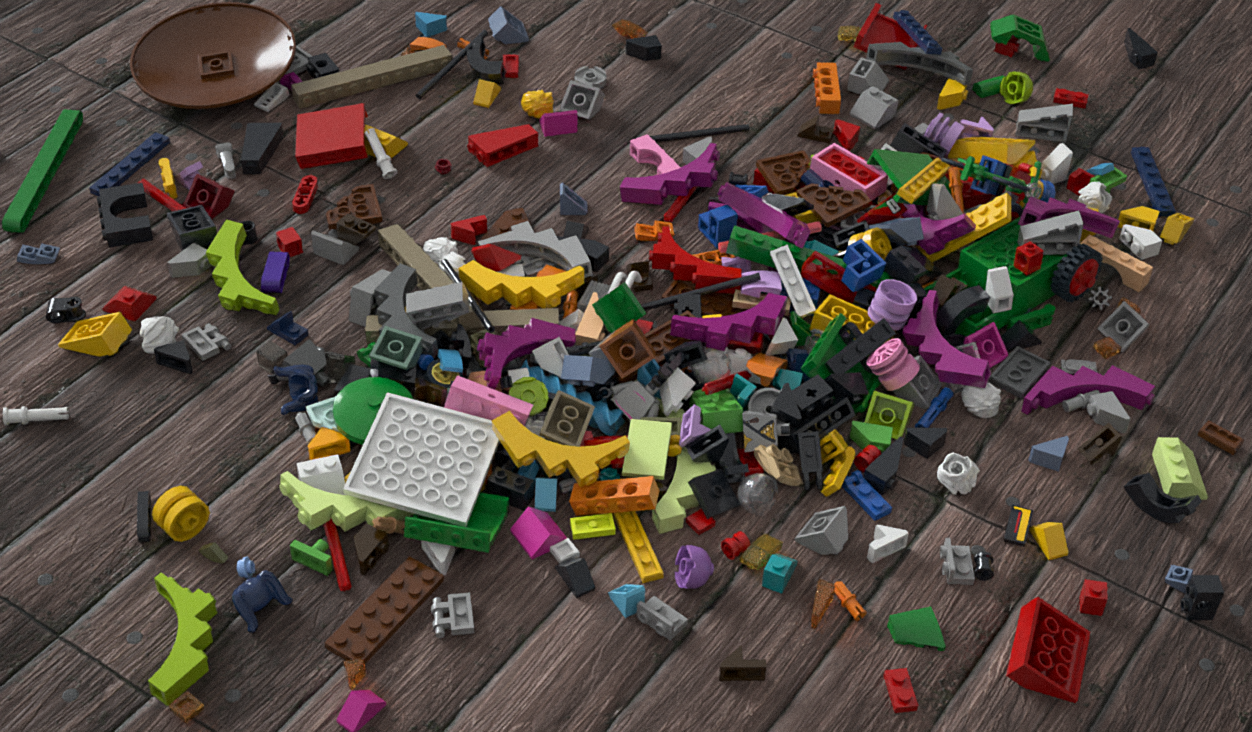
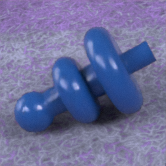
(424, 361)

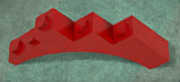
(686, 267)

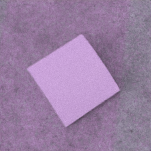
(769, 283)

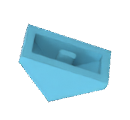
(546, 493)
(627, 597)

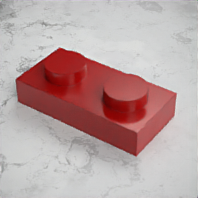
(1066, 97)
(900, 690)

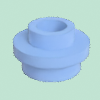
(245, 567)

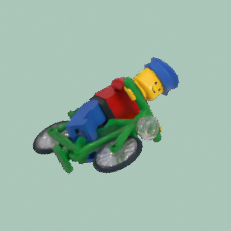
(999, 176)

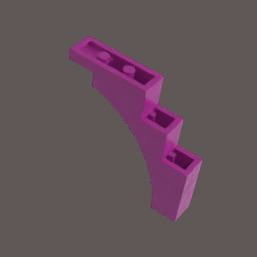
(765, 213)
(1061, 386)

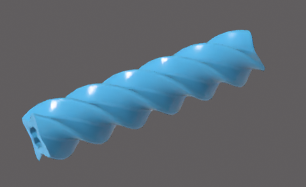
(602, 418)

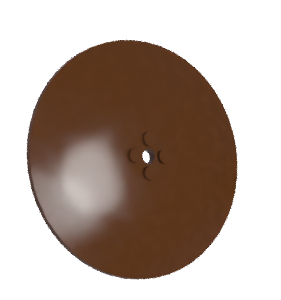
(179, 53)

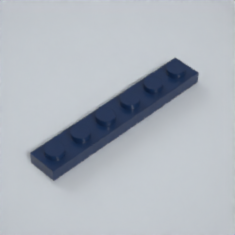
(917, 32)
(131, 163)
(1152, 181)

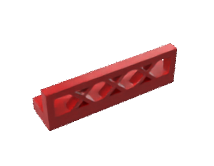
(828, 282)

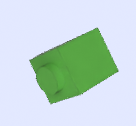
(871, 434)

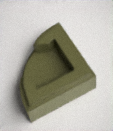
(213, 553)

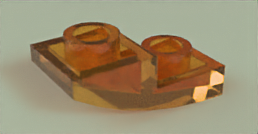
(627, 27)

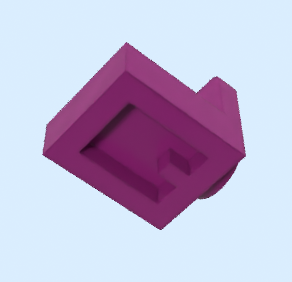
(289, 79)

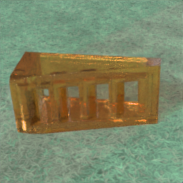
(823, 599)

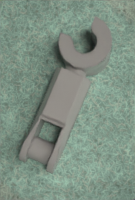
(225, 152)

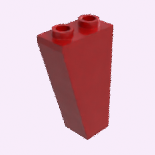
(502, 144)

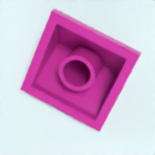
(559, 123)
(989, 344)
(536, 532)

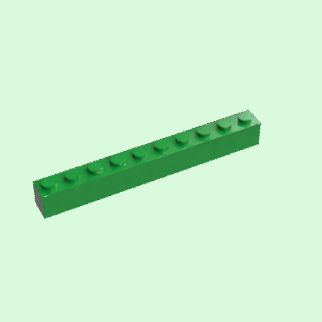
(757, 248)

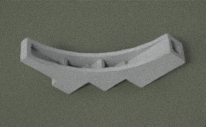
(543, 244)

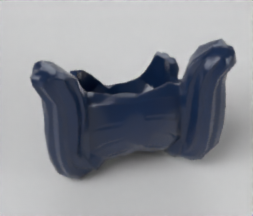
(302, 387)
(256, 594)

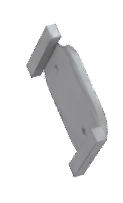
(1072, 366)

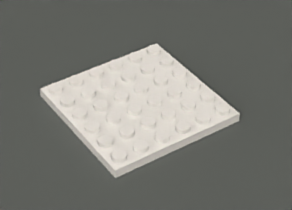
(424, 460)

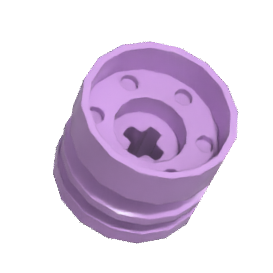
(943, 134)
(893, 302)

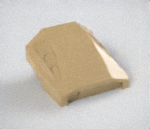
(778, 464)

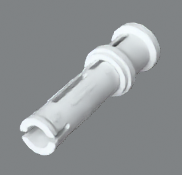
(383, 160)
(25, 415)

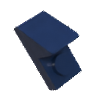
(288, 329)
(796, 359)

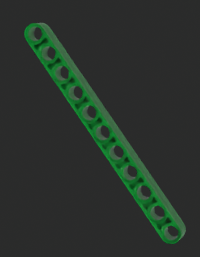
(42, 171)

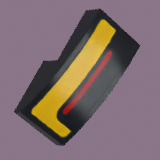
(1018, 525)

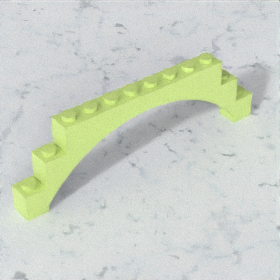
(679, 497)

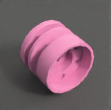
(893, 364)

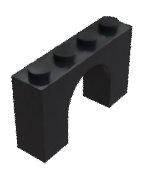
(123, 230)

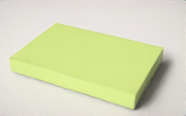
(647, 449)

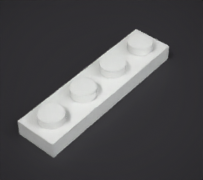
(793, 281)

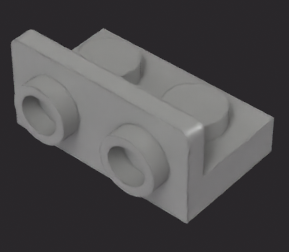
(957, 563)
(661, 617)

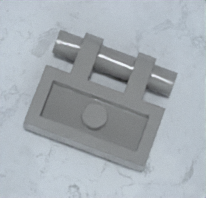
(534, 264)
(202, 345)
(460, 615)

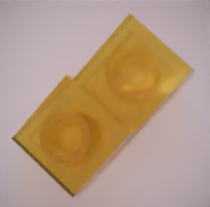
(848, 32)
(759, 551)

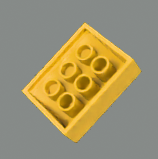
(1001, 149)

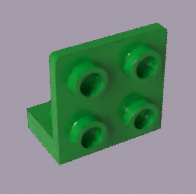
(618, 308)

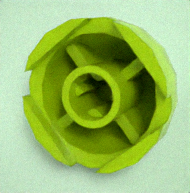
(1016, 87)

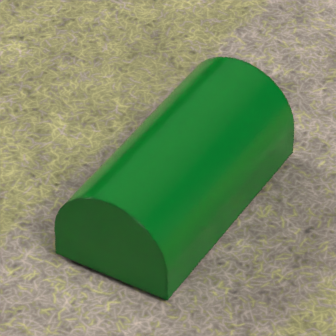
(988, 87)

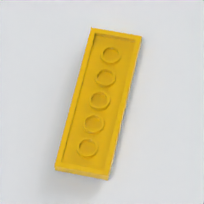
(986, 217)

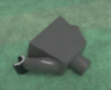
(307, 355)

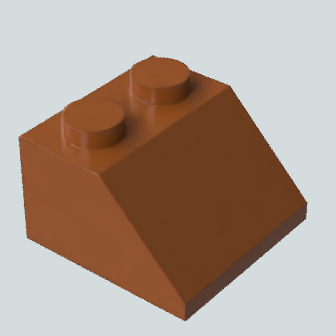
(628, 349)

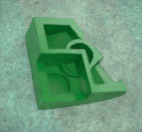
(916, 628)

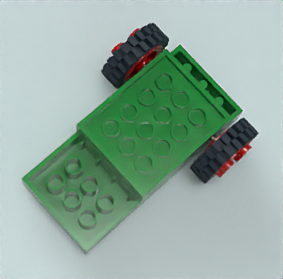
(1059, 275)

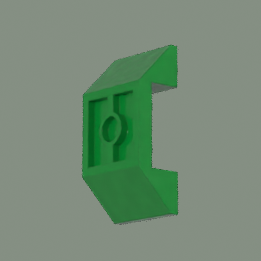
(1005, 27)

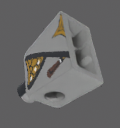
(762, 429)

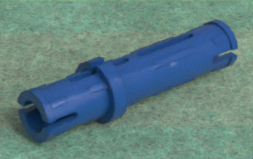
(937, 405)

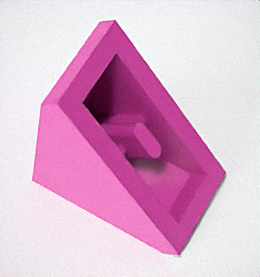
(359, 709)

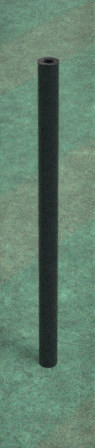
(448, 67)
(698, 133)
(703, 291)
(472, 302)

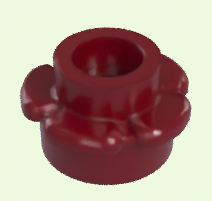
(443, 166)

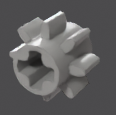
(1096, 302)

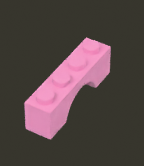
(648, 151)

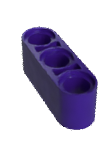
(275, 272)

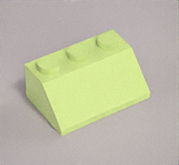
(1177, 469)

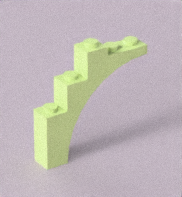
(320, 506)

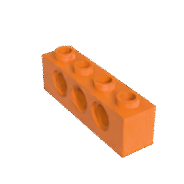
(827, 88)
(615, 496)

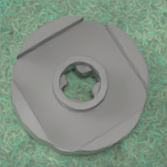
(593, 77)

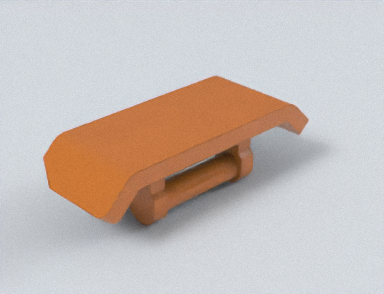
(766, 367)

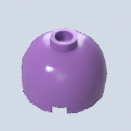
(694, 567)

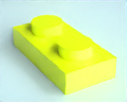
(592, 526)

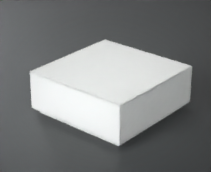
(564, 551)

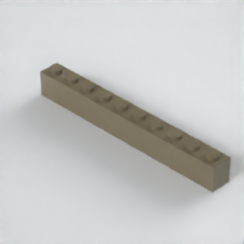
(370, 76)
(405, 251)
(499, 318)

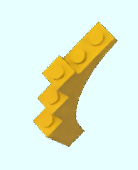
(517, 290)
(553, 457)

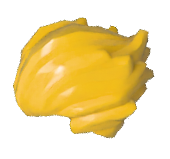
(537, 103)

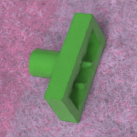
(1110, 179)
(312, 557)

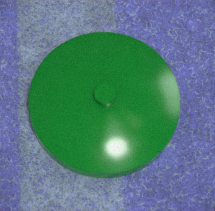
(359, 405)

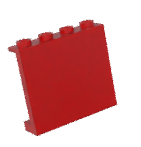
(882, 30)
(331, 136)

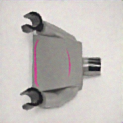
(633, 399)

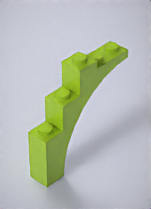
(235, 291)
(187, 660)

